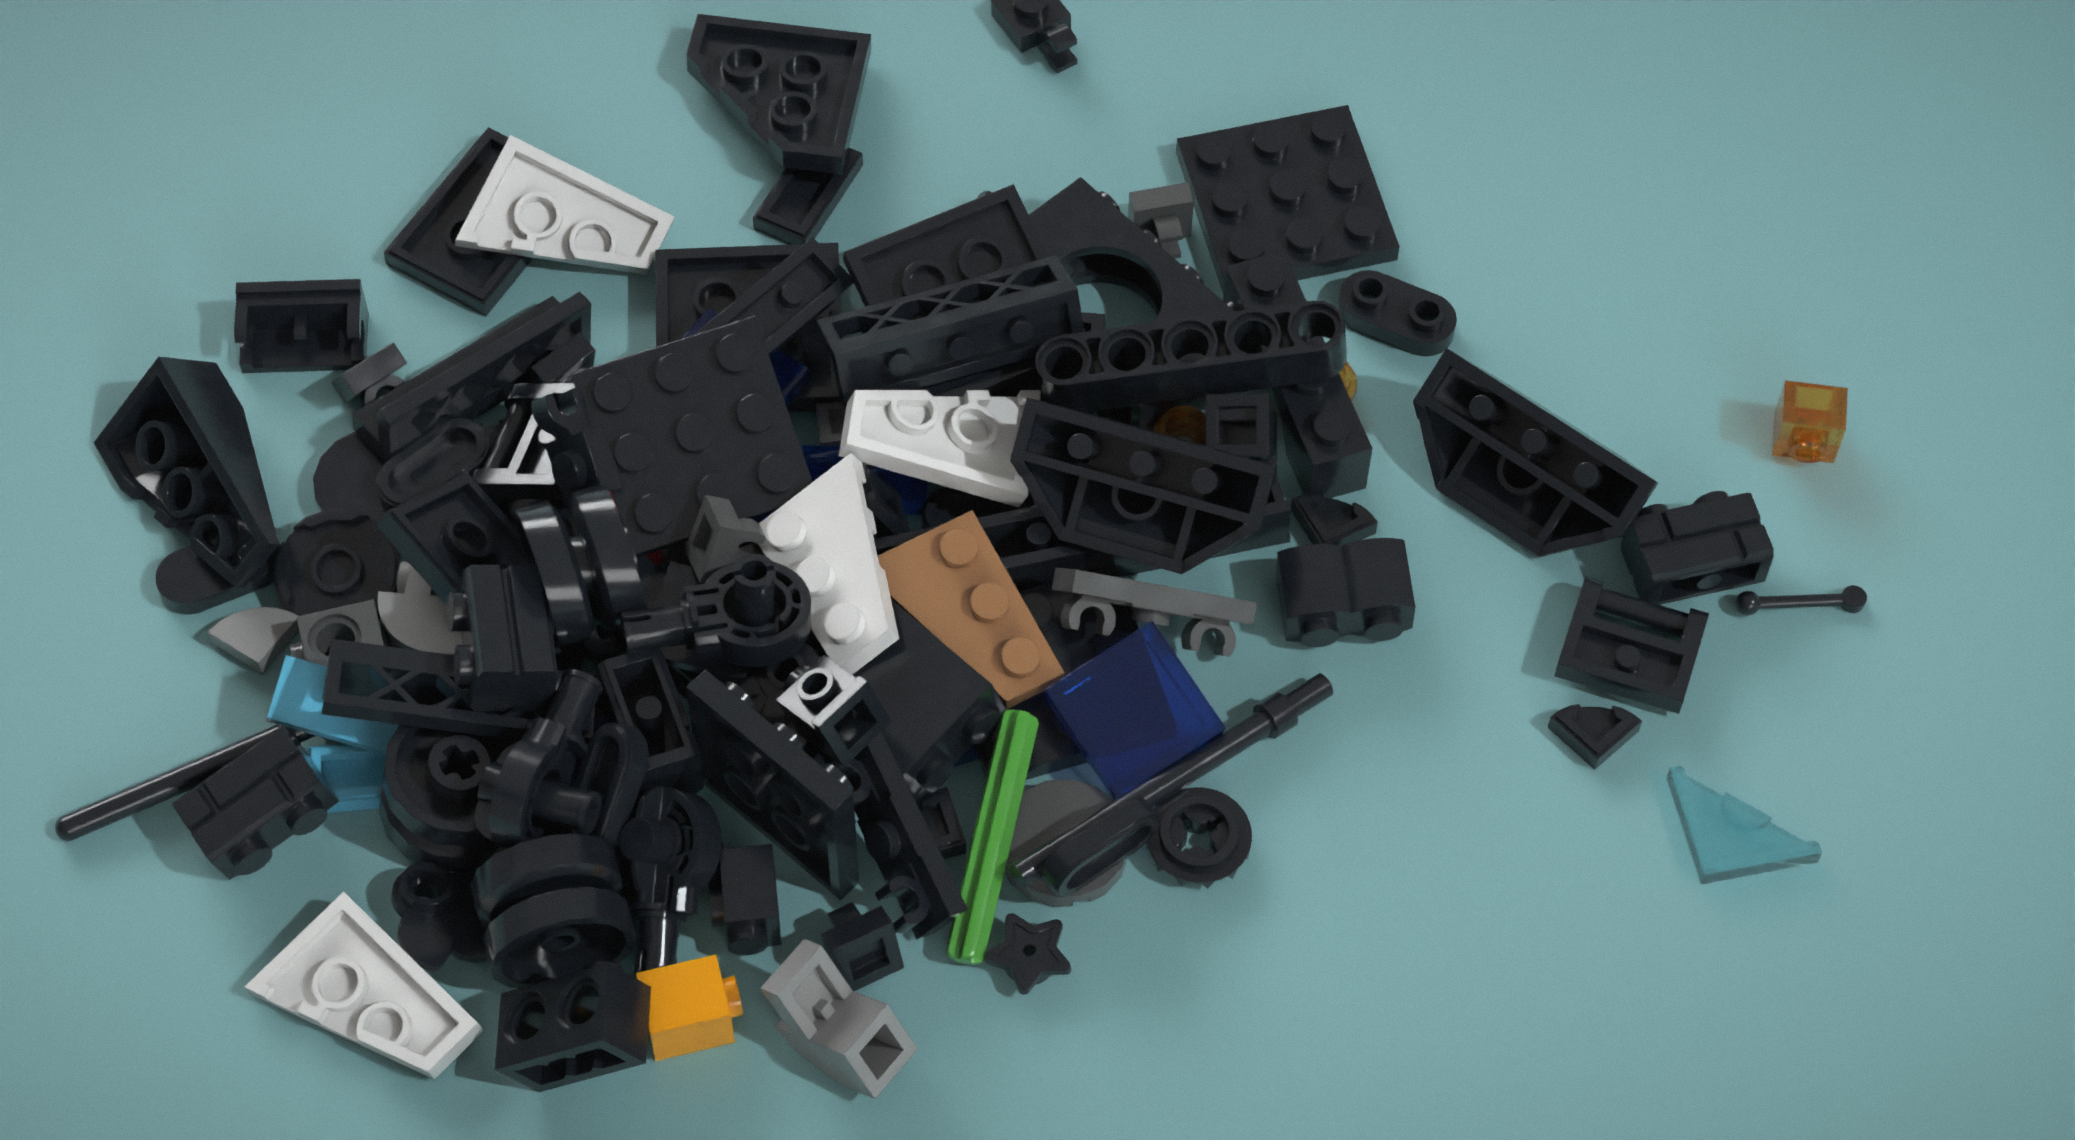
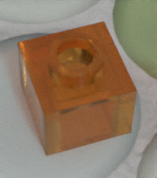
(1809, 422)

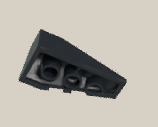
(193, 461)

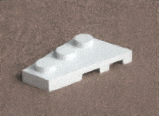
(561, 214)
(940, 438)
(831, 545)
(366, 989)

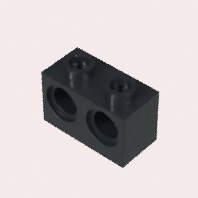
(573, 1027)

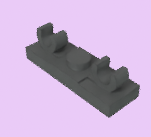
(1154, 604)

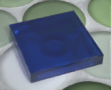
(1133, 710)

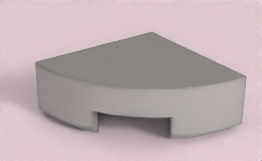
(255, 635)

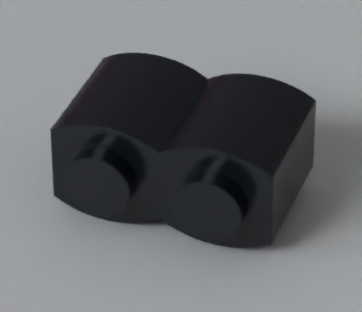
(1345, 591)

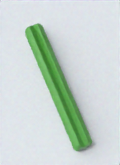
(992, 836)

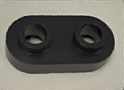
(1395, 313)

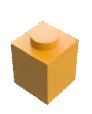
(690, 1007)

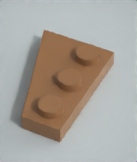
(969, 602)

